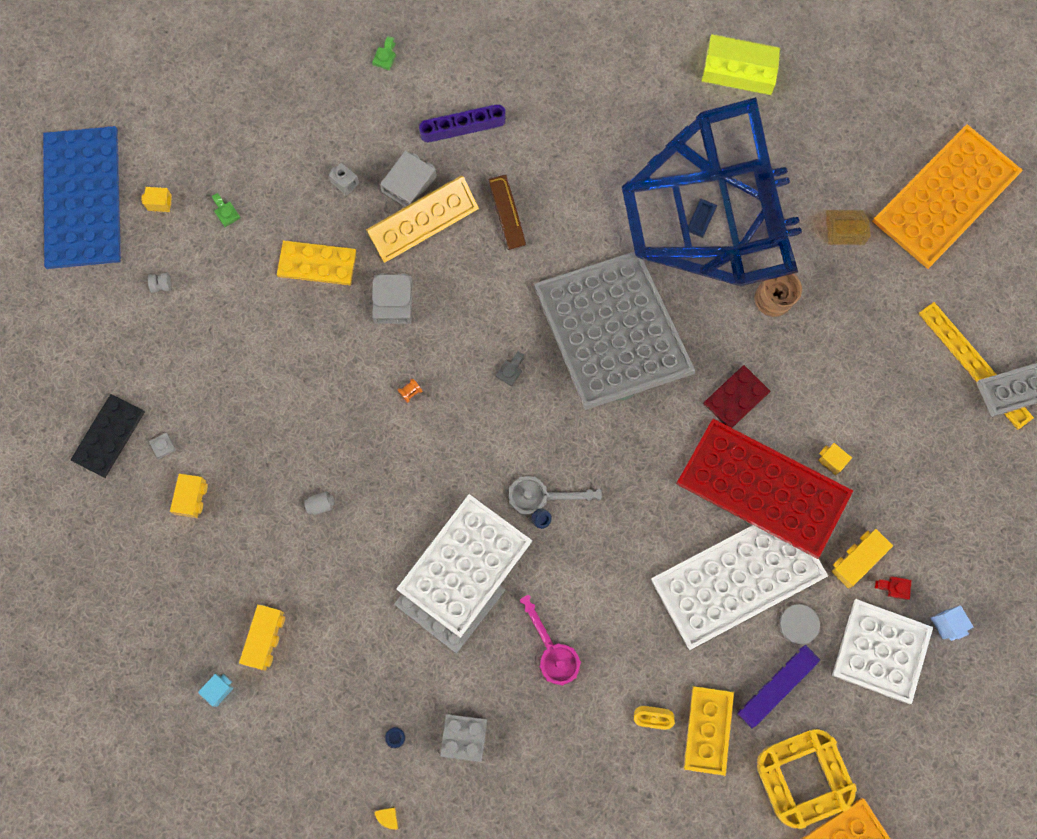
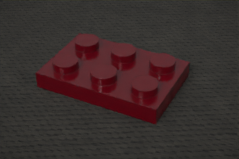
(736, 397)

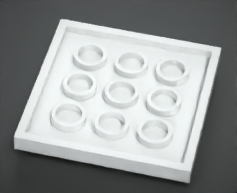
(882, 651)

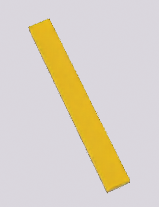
(966, 354)

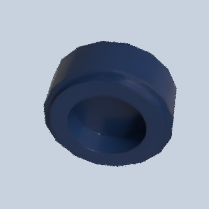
(541, 518)
(395, 737)

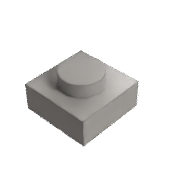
(162, 445)

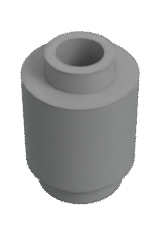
(319, 503)

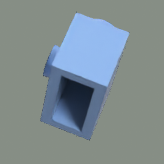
(952, 623)

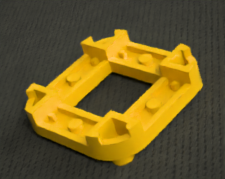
(834, 769)

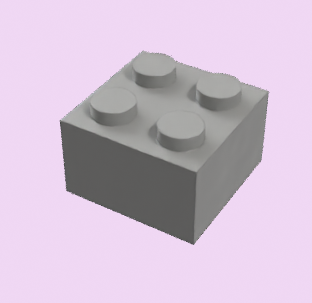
(463, 738)

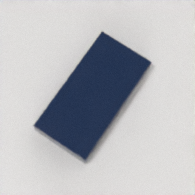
(701, 218)

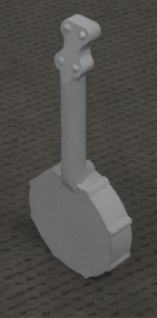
(530, 494)

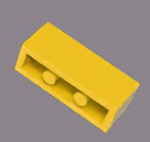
(861, 557)
(262, 637)

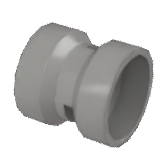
(159, 282)

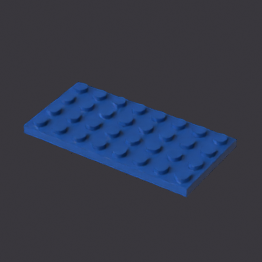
(81, 197)

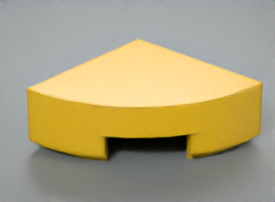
(387, 818)

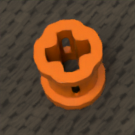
(410, 390)

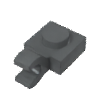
(509, 371)

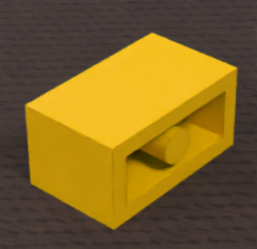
(188, 496)

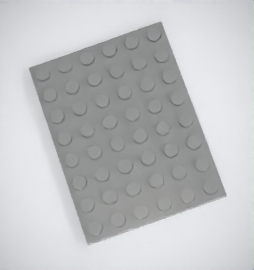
(613, 330)

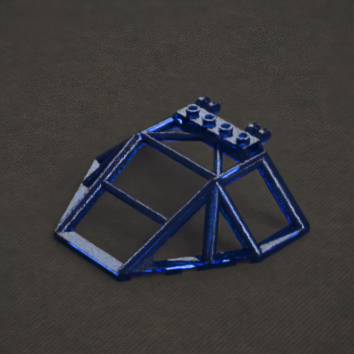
(712, 171)

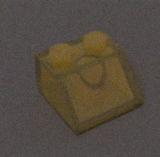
(847, 227)

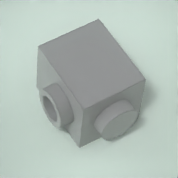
(343, 178)

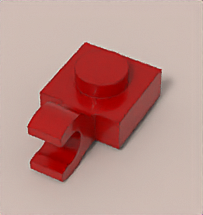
(896, 587)

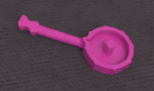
(559, 662)

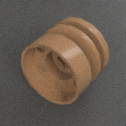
(788, 290)

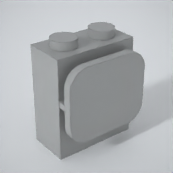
(408, 179)
(392, 299)

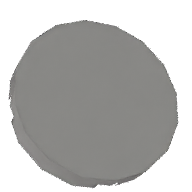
(799, 624)

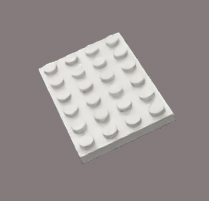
(464, 565)

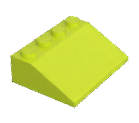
(741, 64)

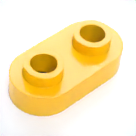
(654, 717)

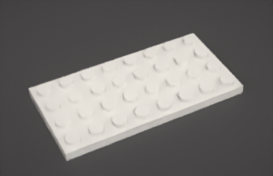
(733, 583)

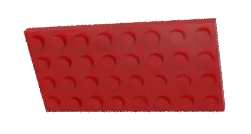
(765, 488)

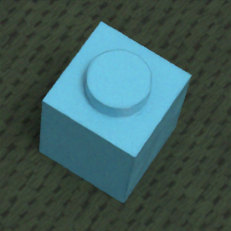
(216, 689)

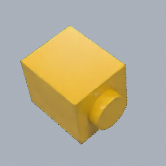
(157, 199)
(834, 458)

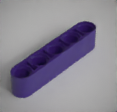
(469, 117)
(781, 684)

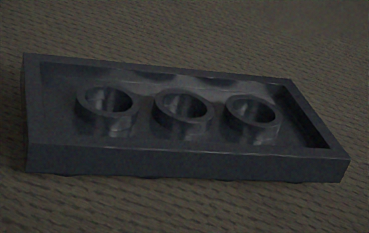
(107, 436)

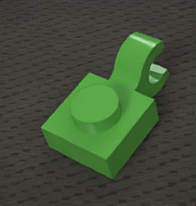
(385, 57)
(225, 212)

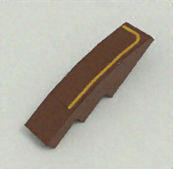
(507, 212)

